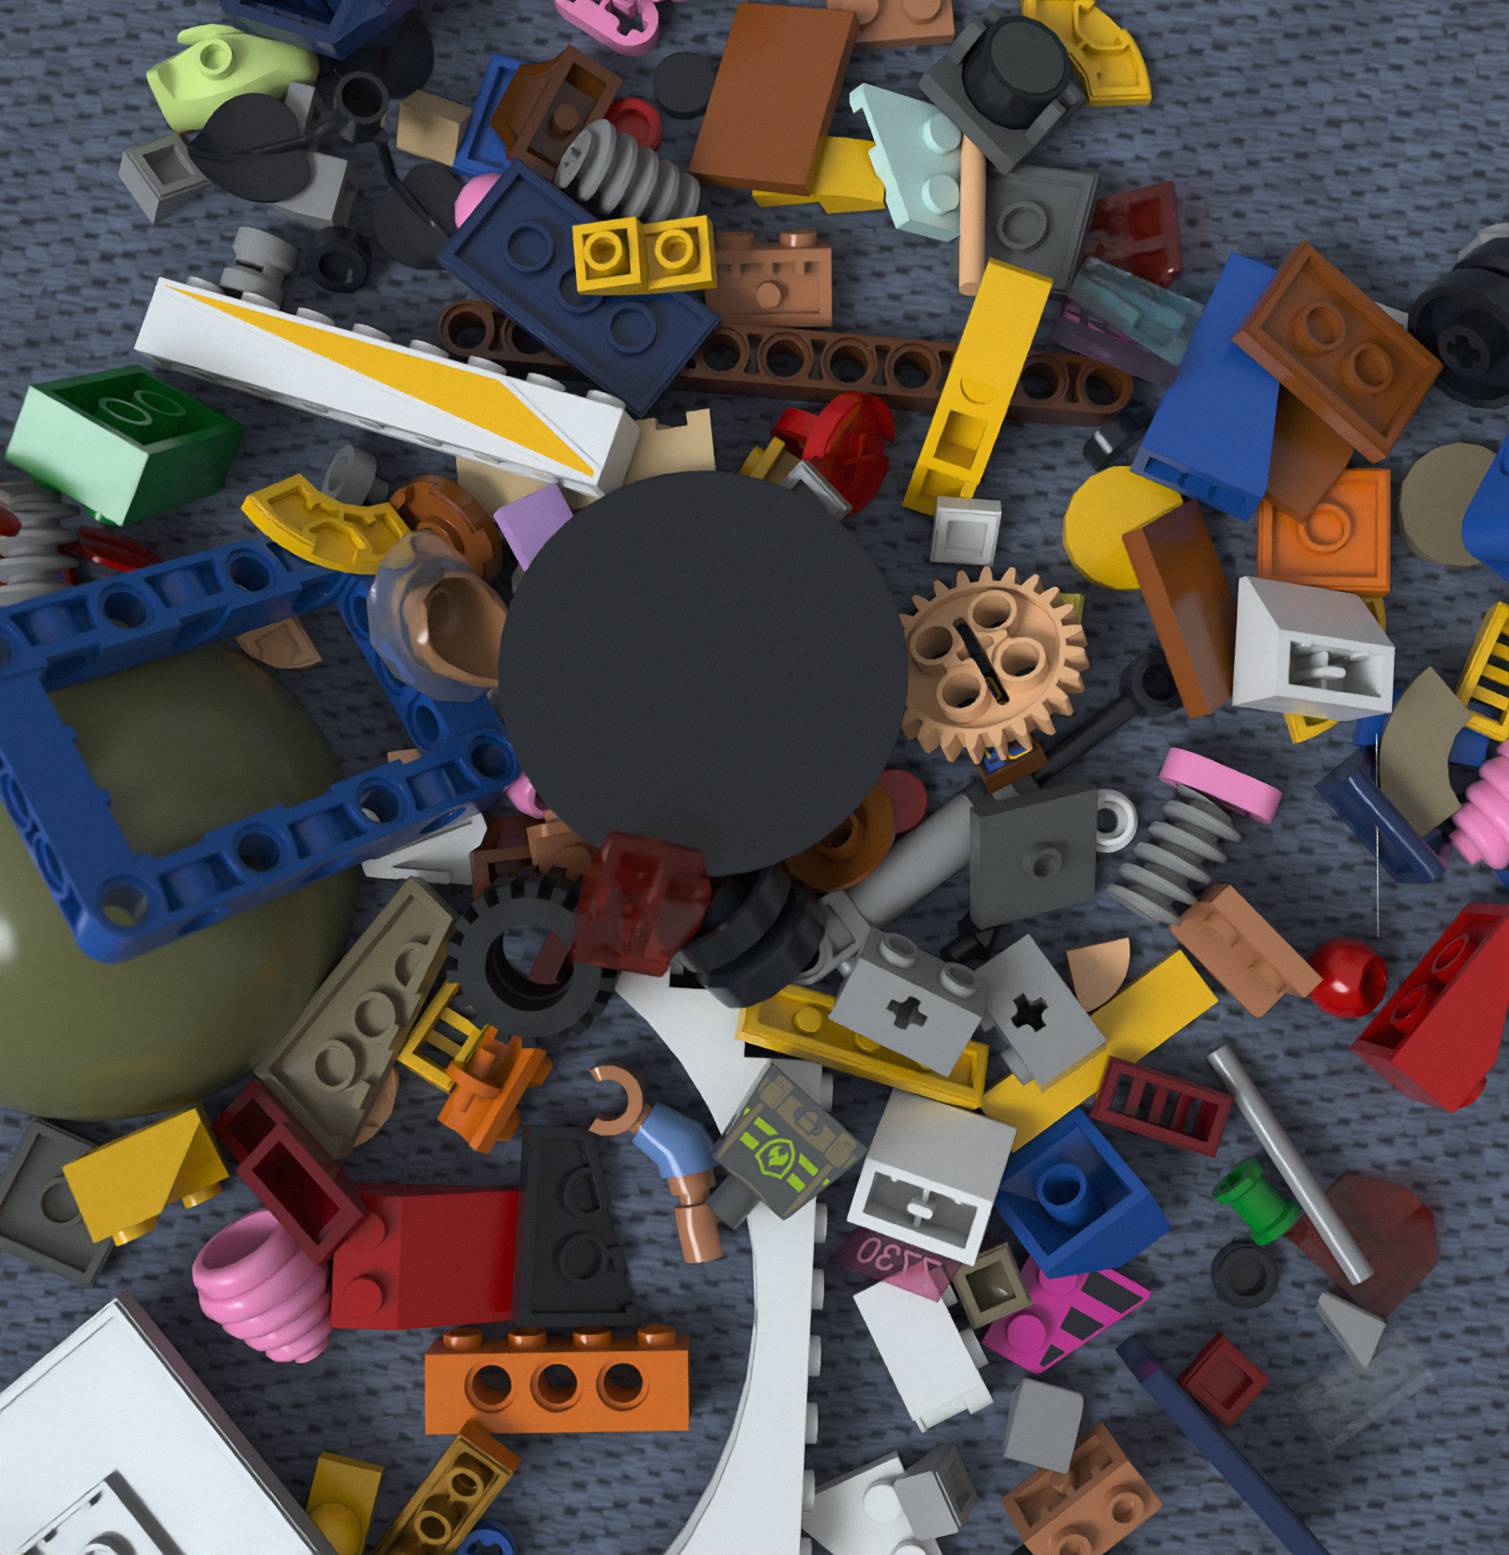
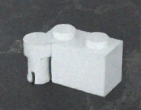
(925, 1352)

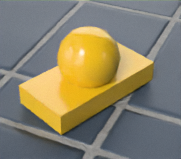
(344, 1501)

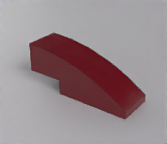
(290, 1172)

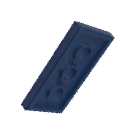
(522, 262)
(1218, 1449)

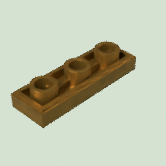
(451, 1496)

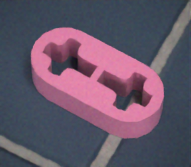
(606, 27)
(1221, 785)

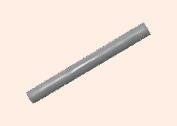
(1291, 1165)

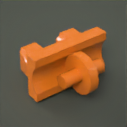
(490, 1088)

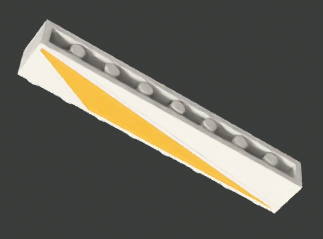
(391, 388)

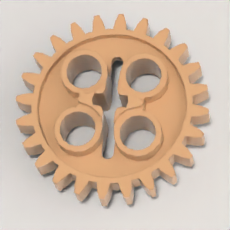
(1036, 634)

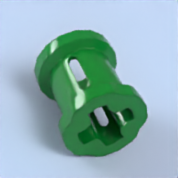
(1256, 1202)

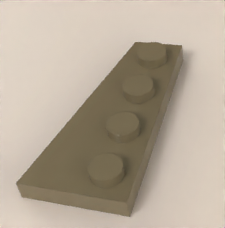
(360, 1017)

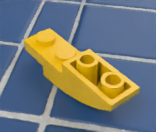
(978, 385)

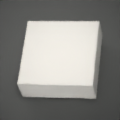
(965, 531)

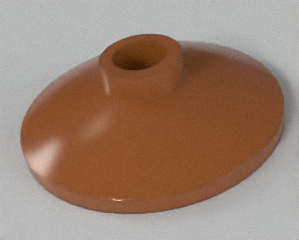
(840, 865)

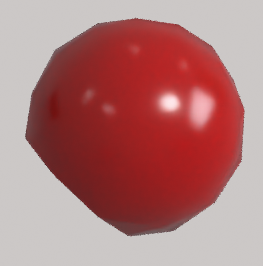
(1351, 976)

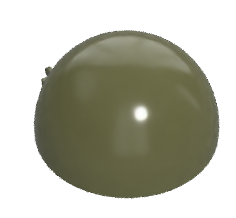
(181, 755)

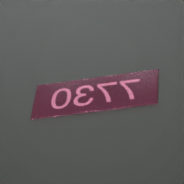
(897, 1263)

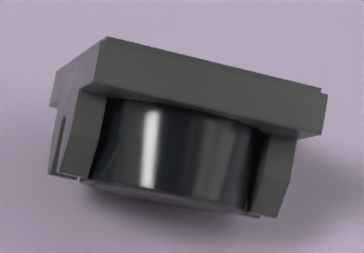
(1010, 87)

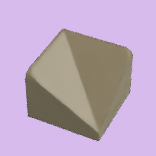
(991, 1286)

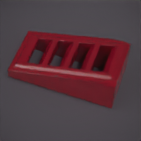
(1210, 1117)

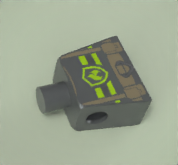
(779, 1150)

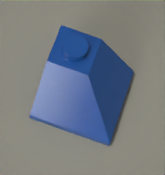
(1077, 1201)

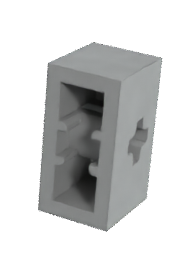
(910, 1001)
(1068, 1033)

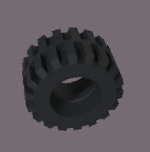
(496, 989)

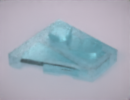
(1137, 308)

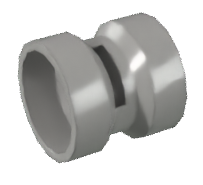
(258, 265)

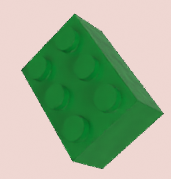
(123, 443)

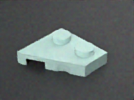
(915, 159)

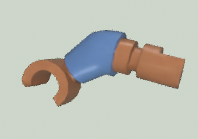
(678, 1148)

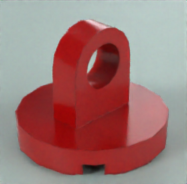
(843, 443)

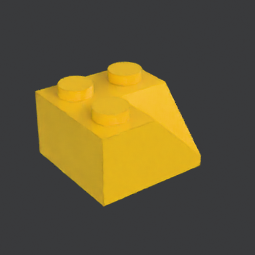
(138, 1174)

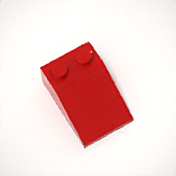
(1447, 1014)
(427, 1257)

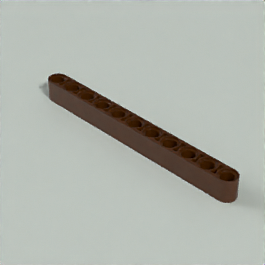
(817, 353)

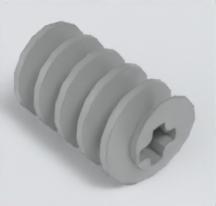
(626, 176)
(34, 554)
(1176, 858)

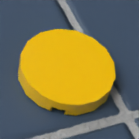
(1100, 515)

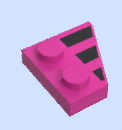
(1062, 1315)

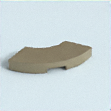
(1417, 749)

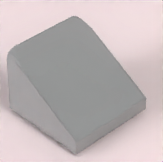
(161, 176)
(1352, 1327)
(1043, 1425)
(936, 1493)

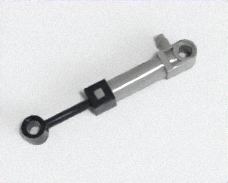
(942, 841)

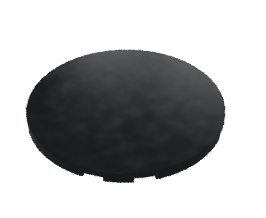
(704, 669)

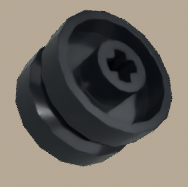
(1467, 326)
(755, 935)

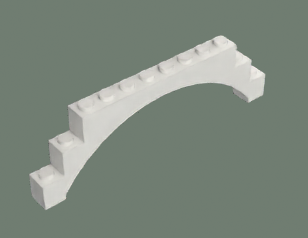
(760, 1478)

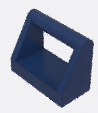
(1364, 807)

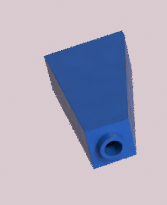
(1220, 414)

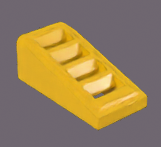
(1476, 665)
(423, 1032)

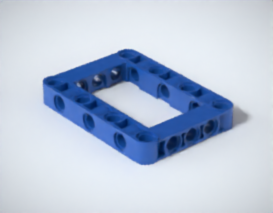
(169, 610)

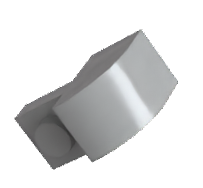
(332, 181)

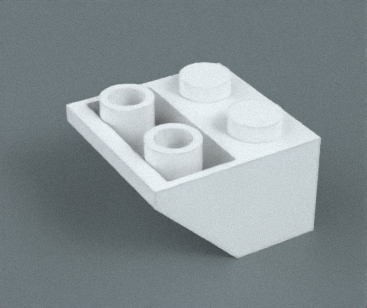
(1310, 652)
(932, 1175)

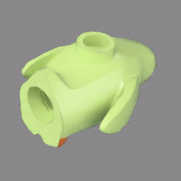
(222, 66)

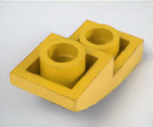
(842, 182)
(644, 258)

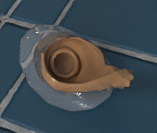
(436, 619)

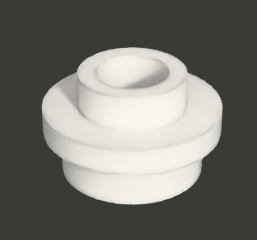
(1125, 823)

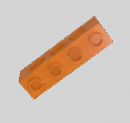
(534, 1406)

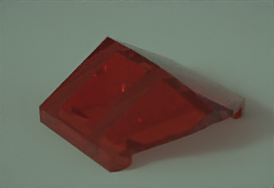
(1139, 233)
(639, 904)
(1390, 1230)

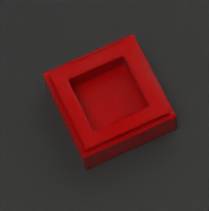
(1223, 1379)

